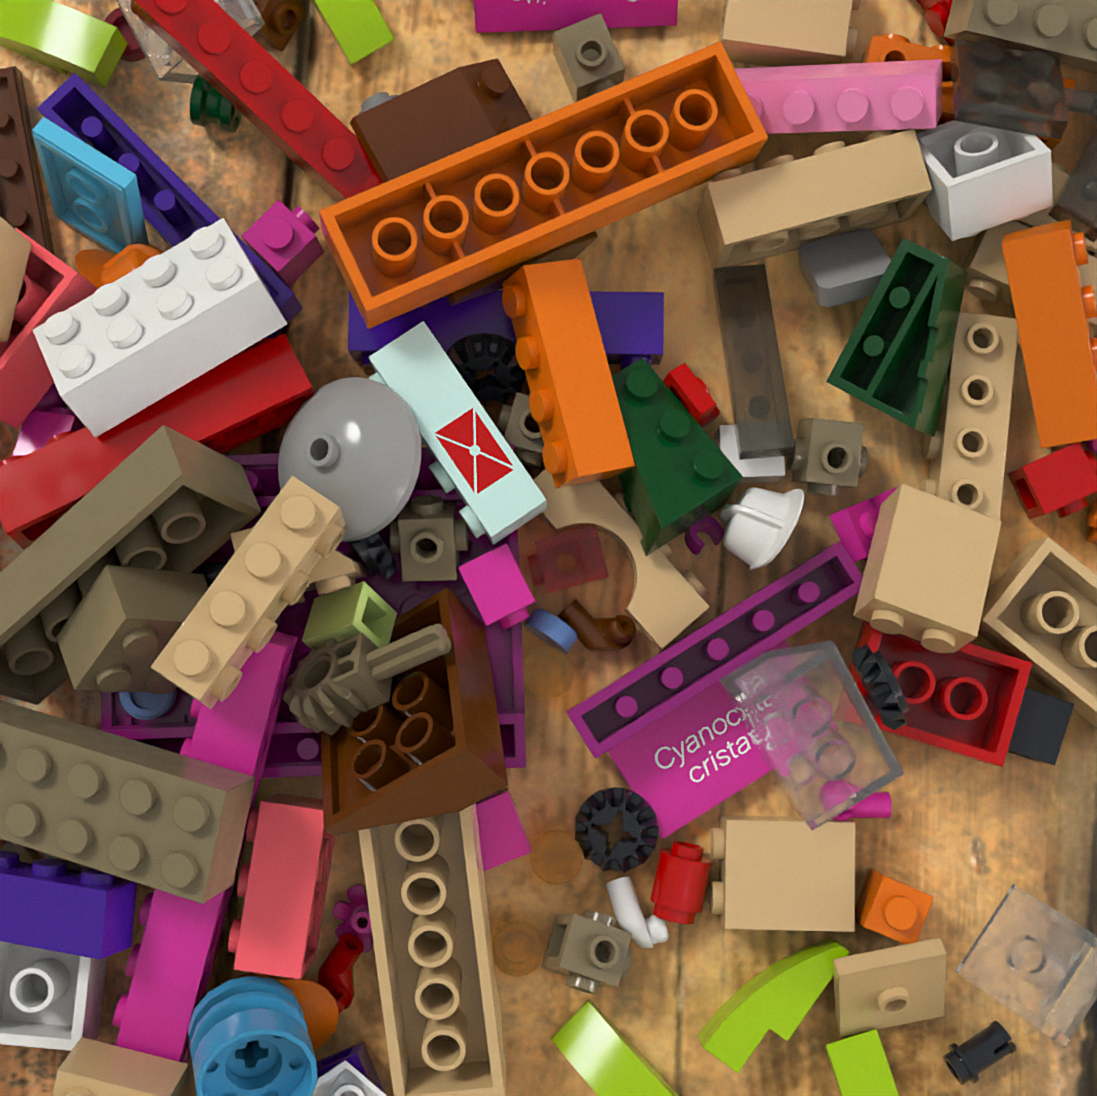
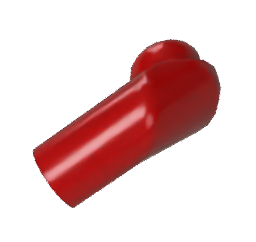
(337, 970)

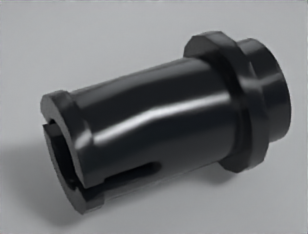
(978, 1053)

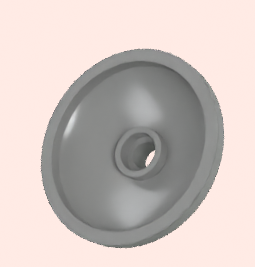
(369, 456)

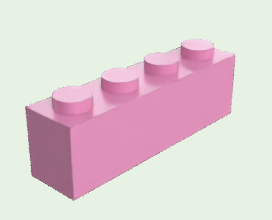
(846, 96)

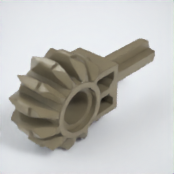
(355, 676)

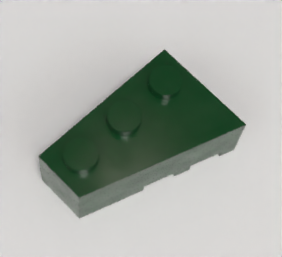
(905, 338)
(677, 465)

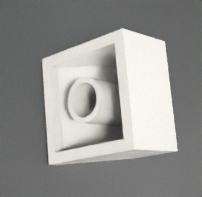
(984, 176)

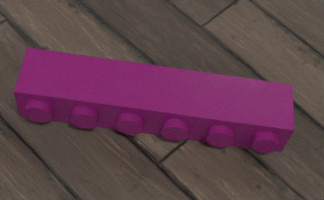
(716, 649)

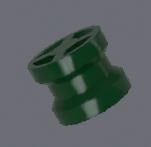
(211, 107)

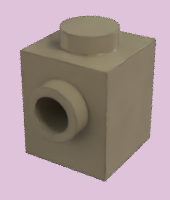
(587, 57)

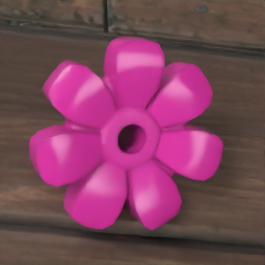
(351, 914)

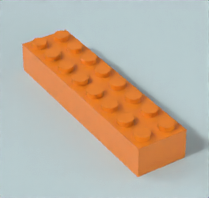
(542, 184)

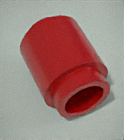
(680, 882)

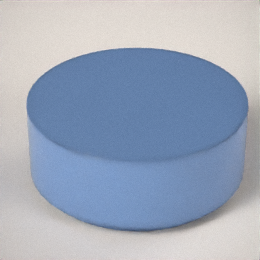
(551, 630)
(147, 705)

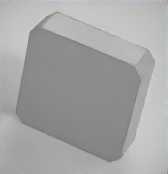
(843, 266)

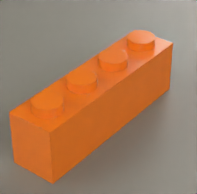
(1055, 329)
(566, 372)

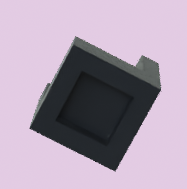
(1040, 727)

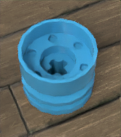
(251, 1041)

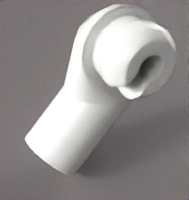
(630, 916)

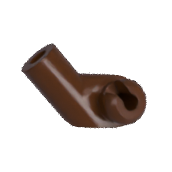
(598, 633)

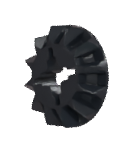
(479, 352)
(375, 556)
(880, 686)
(637, 820)

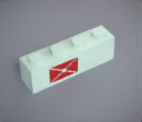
(459, 436)

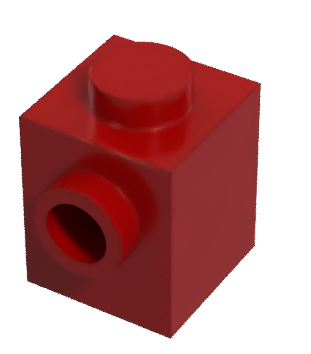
(1056, 482)

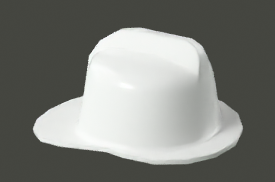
(760, 524)

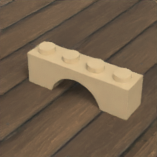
(661, 597)

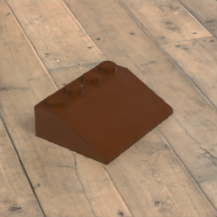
(442, 120)
(428, 745)

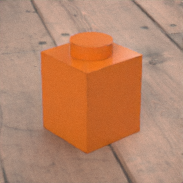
(892, 907)

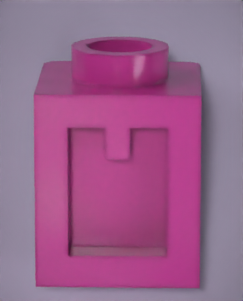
(857, 525)

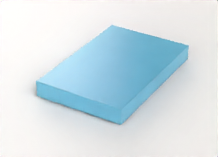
(90, 189)

